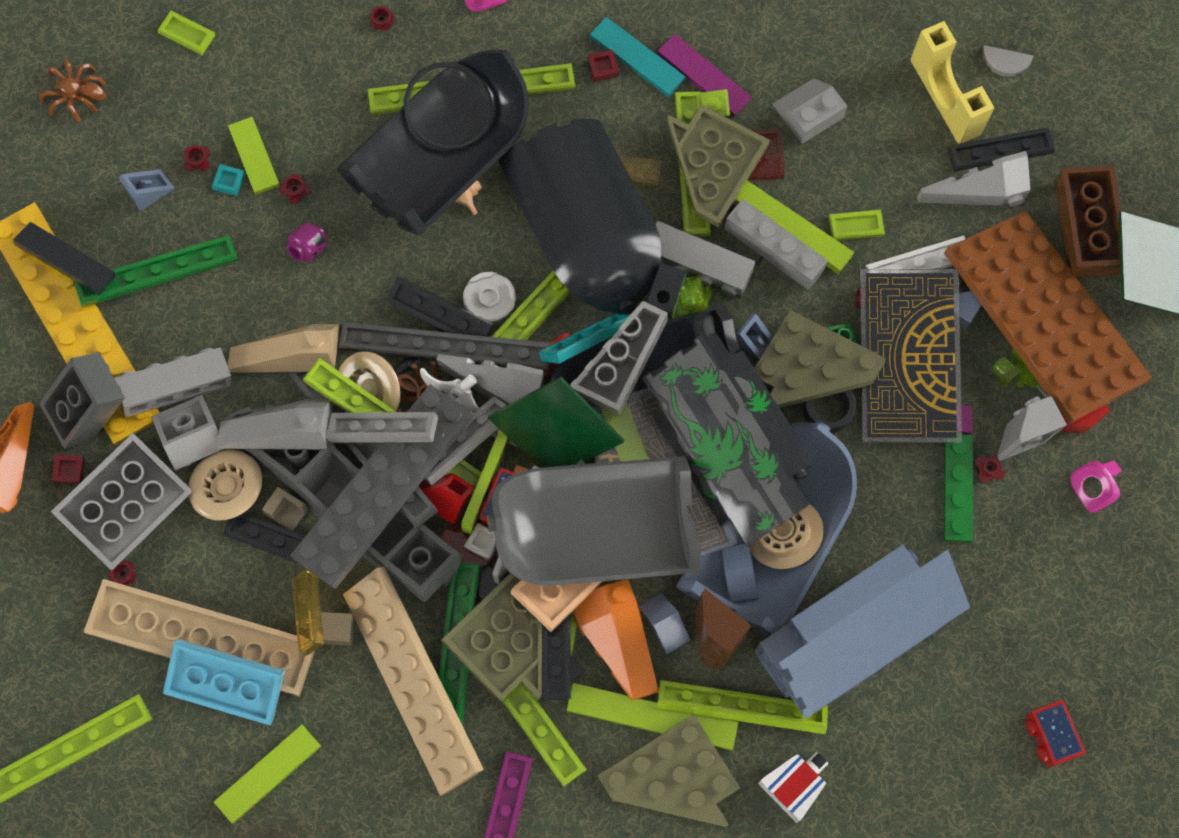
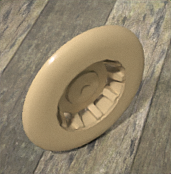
(378, 377)
(229, 490)
(787, 535)

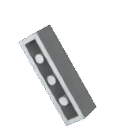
(775, 244)
(705, 259)
(173, 381)

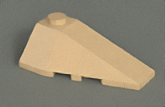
(287, 351)

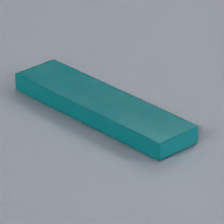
(637, 57)
(583, 339)

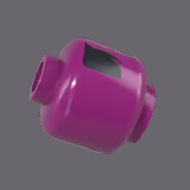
(306, 242)

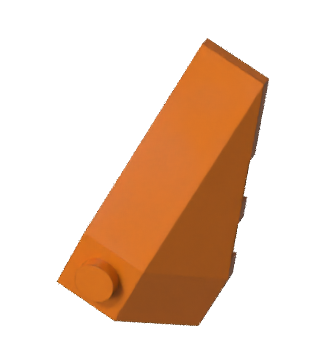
(13, 451)
(615, 630)

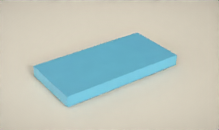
(223, 682)

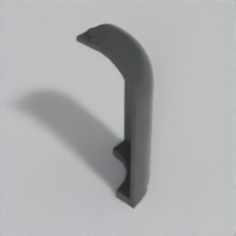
(596, 522)

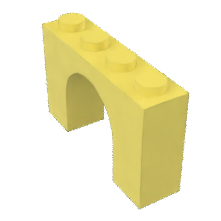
(963, 113)

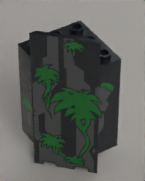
(731, 436)

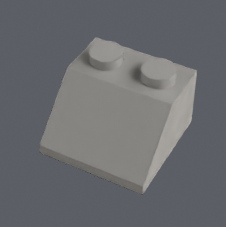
(811, 109)
(1031, 427)
(187, 432)

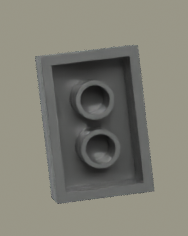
(82, 400)

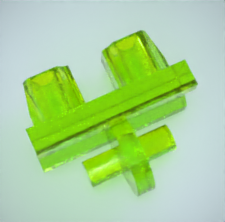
(693, 296)
(1008, 372)

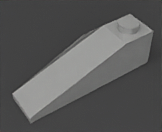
(999, 185)
(504, 383)
(282, 427)

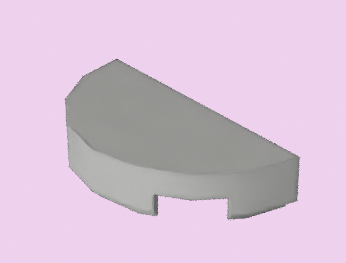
(1005, 62)

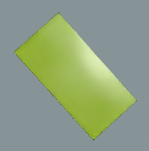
(186, 32)
(856, 225)

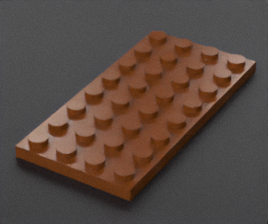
(1047, 316)

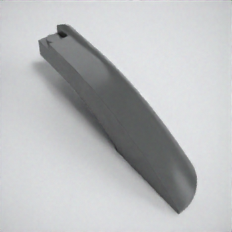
(316, 477)

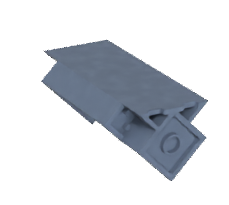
(862, 627)

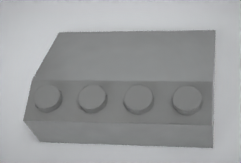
(122, 501)

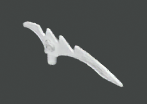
(457, 390)

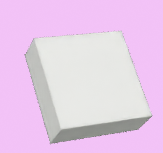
(481, 542)

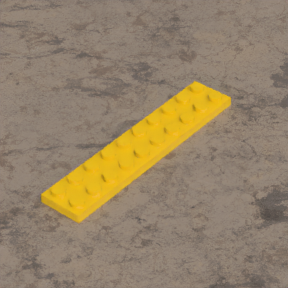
(72, 328)

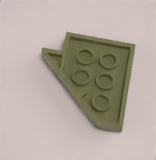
(715, 160)
(500, 643)
(674, 775)

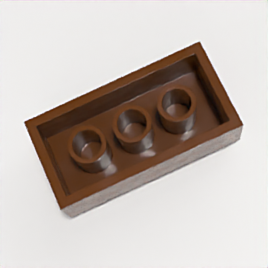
(1090, 220)

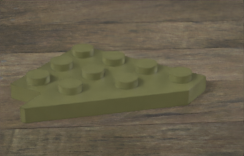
(814, 362)

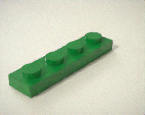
(958, 490)

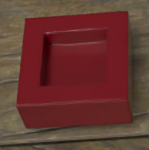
(603, 65)
(68, 469)

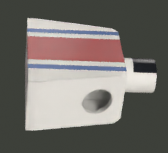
(796, 784)

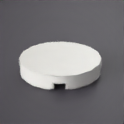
(491, 304)

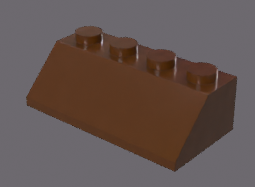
(717, 631)

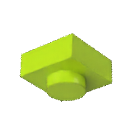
(716, 101)

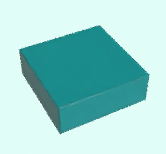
(228, 180)

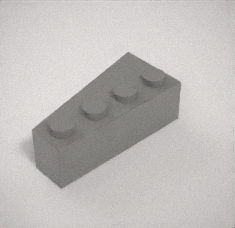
(617, 367)

